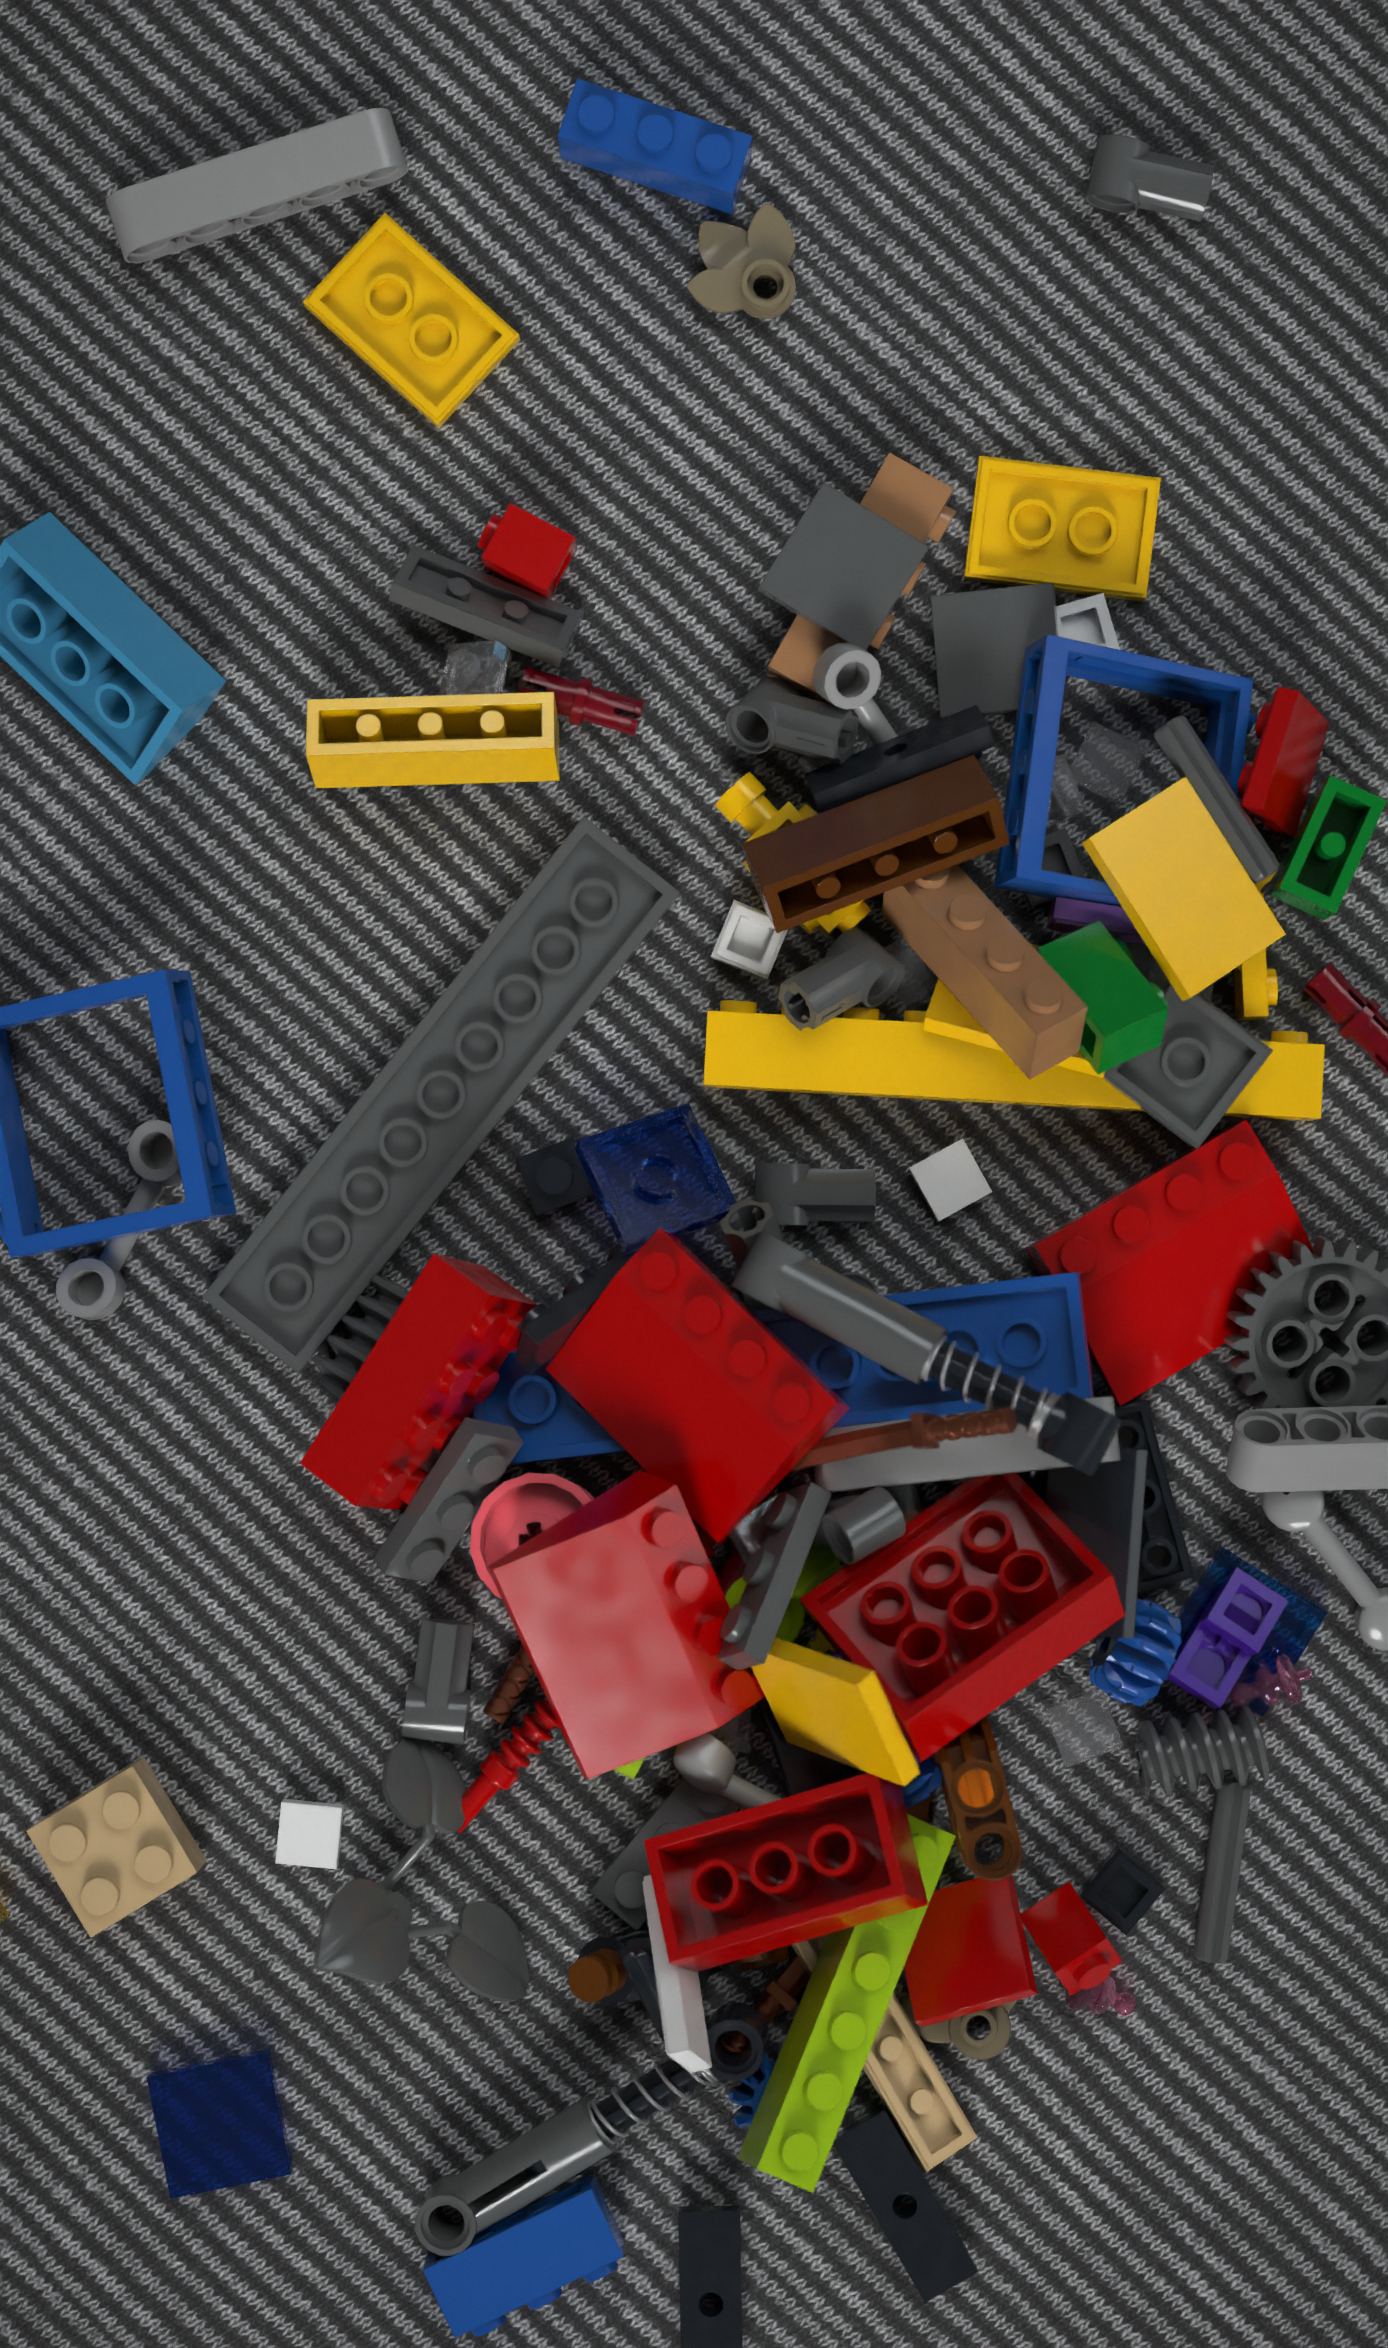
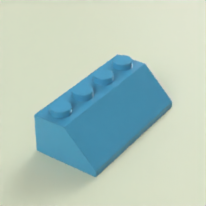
(98, 649)

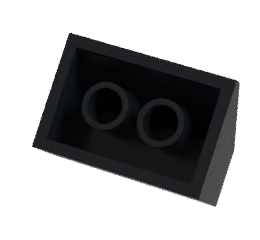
(1105, 1517)

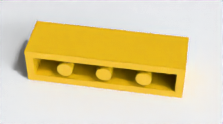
(433, 740)

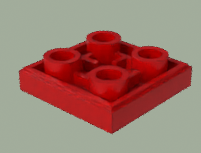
(1285, 761)
(969, 1952)

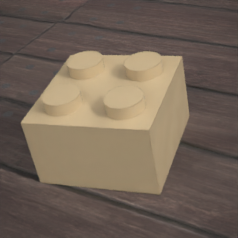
(117, 1847)

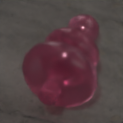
(1268, 1685)
(1101, 1998)

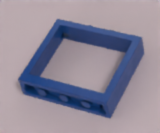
(1036, 738)
(189, 1106)

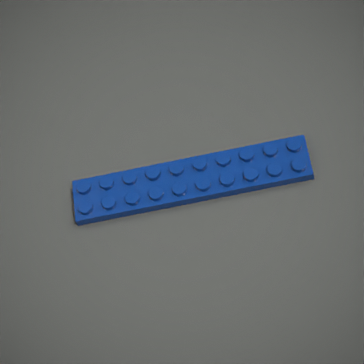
(1023, 1324)

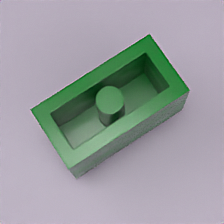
(1327, 847)
(1123, 1008)

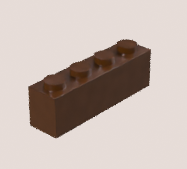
(876, 843)

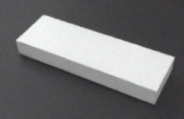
(678, 1998)

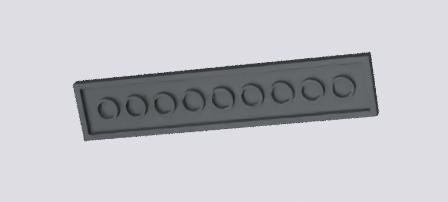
(441, 1095)

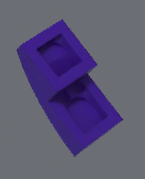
(1226, 1637)

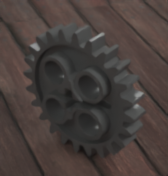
(1287, 1299)

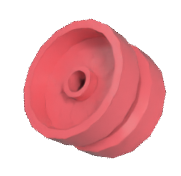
(517, 1514)

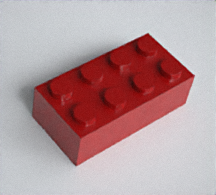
(419, 1384)
(785, 1872)

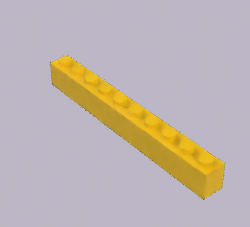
(903, 1061)

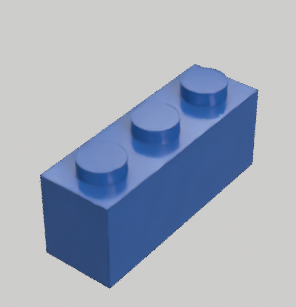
(655, 146)
(527, 2258)

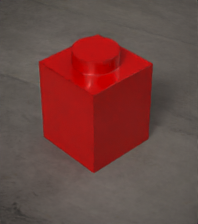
(526, 550)
(1070, 1939)

